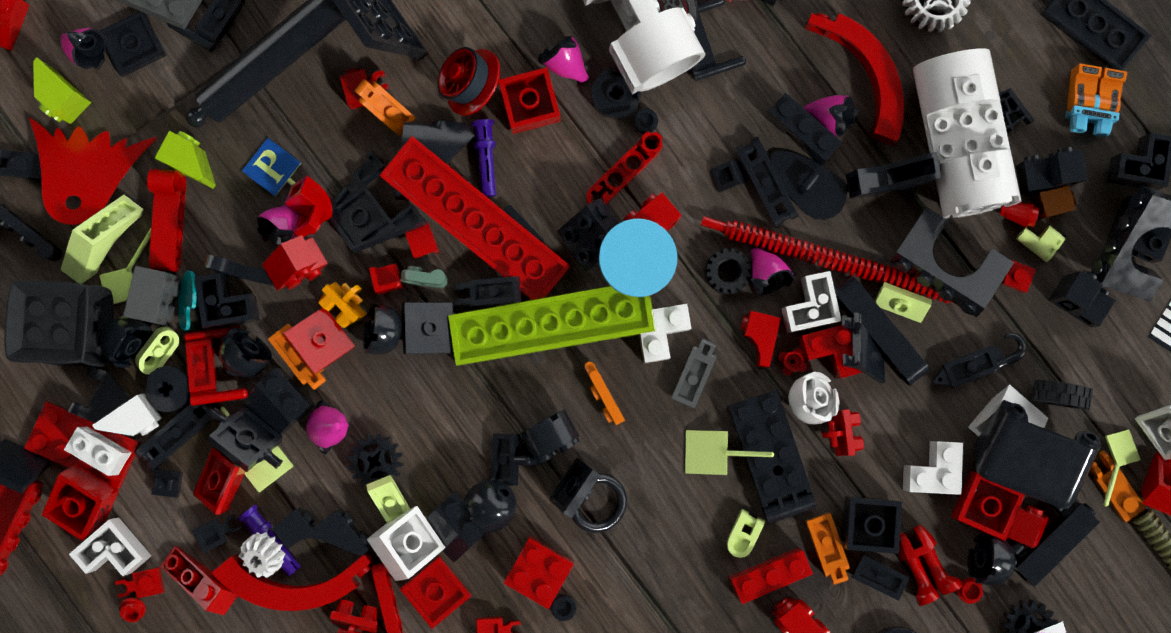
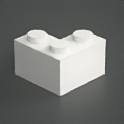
(819, 305)
(667, 321)
(941, 475)
(112, 543)

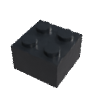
(871, 524)

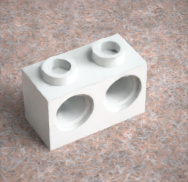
(97, 451)

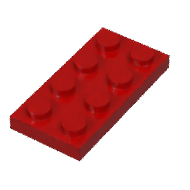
(56, 428)

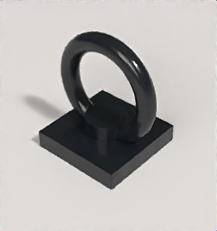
(577, 488)

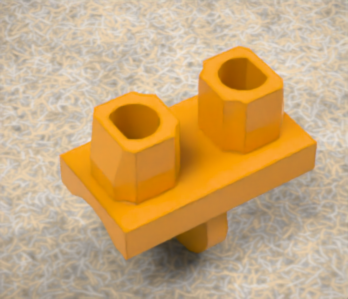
(346, 300)

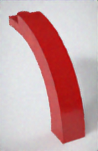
(878, 65)
(288, 597)

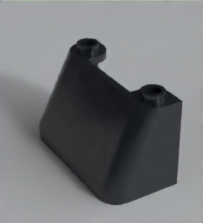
(1033, 457)

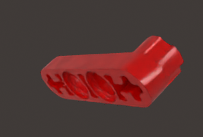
(621, 168)
(387, 598)

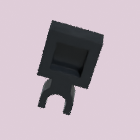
(212, 534)

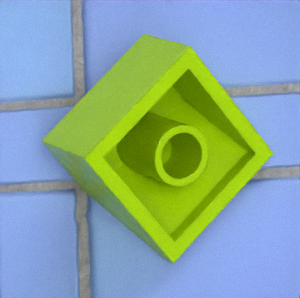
(56, 94)
(183, 154)

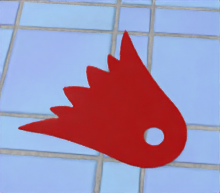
(81, 170)

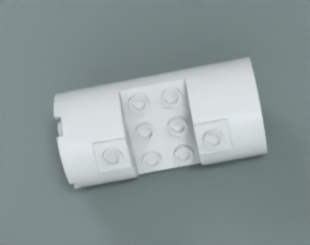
(655, 43)
(967, 132)

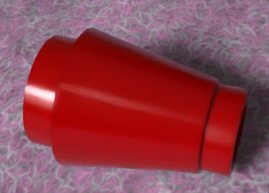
(1021, 213)

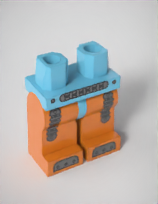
(1094, 98)

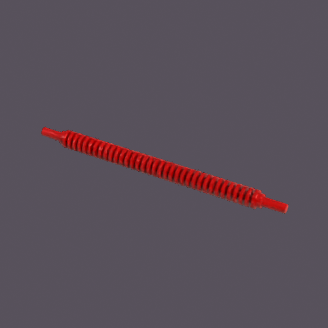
(879, 273)

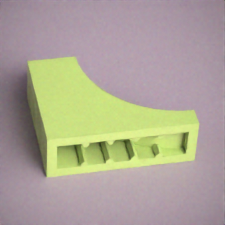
(96, 236)

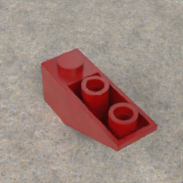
(198, 581)

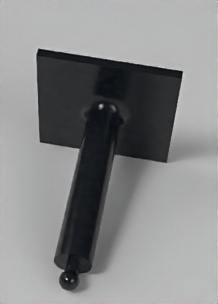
(374, 21)

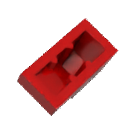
(762, 332)

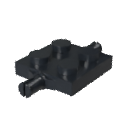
(245, 439)

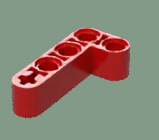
(167, 218)

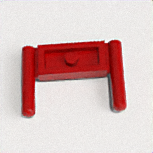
(202, 368)

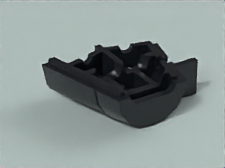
(1013, 110)

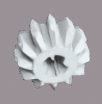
(262, 555)

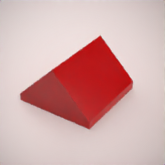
(218, 482)

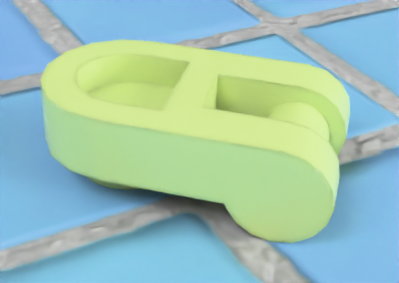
(739, 542)

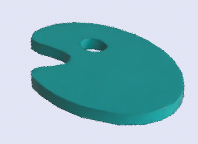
(187, 299)

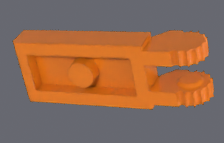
(1123, 498)

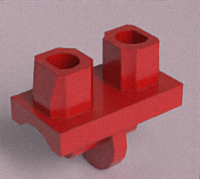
(841, 433)
(344, 617)

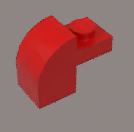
(311, 204)

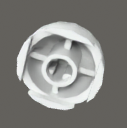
(813, 399)

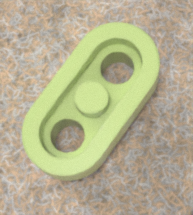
(158, 350)

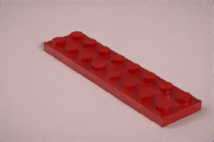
(474, 219)

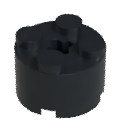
(549, 435)

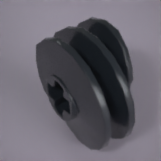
(159, 381)

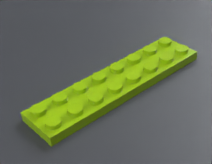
(548, 324)

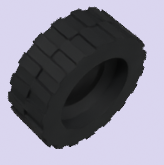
(1062, 394)

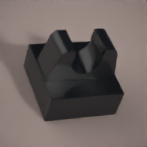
(167, 483)

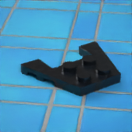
(360, 215)

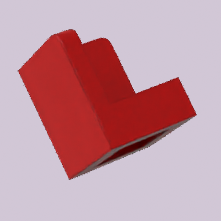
(422, 241)
(386, 279)

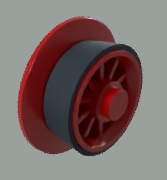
(469, 79)

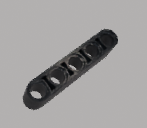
(884, 333)

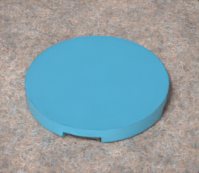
(638, 257)

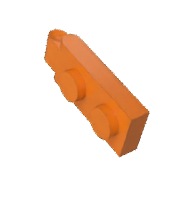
(383, 106)
(294, 361)
(601, 392)
(828, 547)

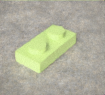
(387, 498)

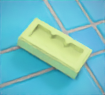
(903, 302)

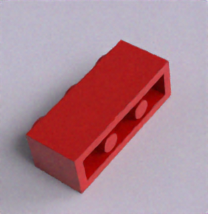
(770, 575)

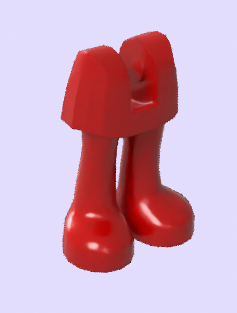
(944, 583)

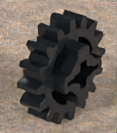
(365, 455)
(1026, 617)

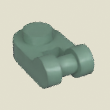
(415, 276)

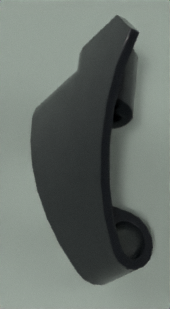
(440, 137)

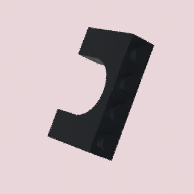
(1114, 266)
(968, 292)

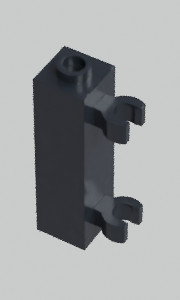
(1055, 543)

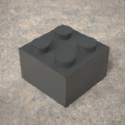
(152, 296)

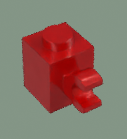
(351, 81)
(1028, 526)

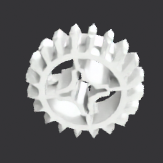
(951, 13)

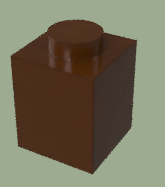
(1055, 202)

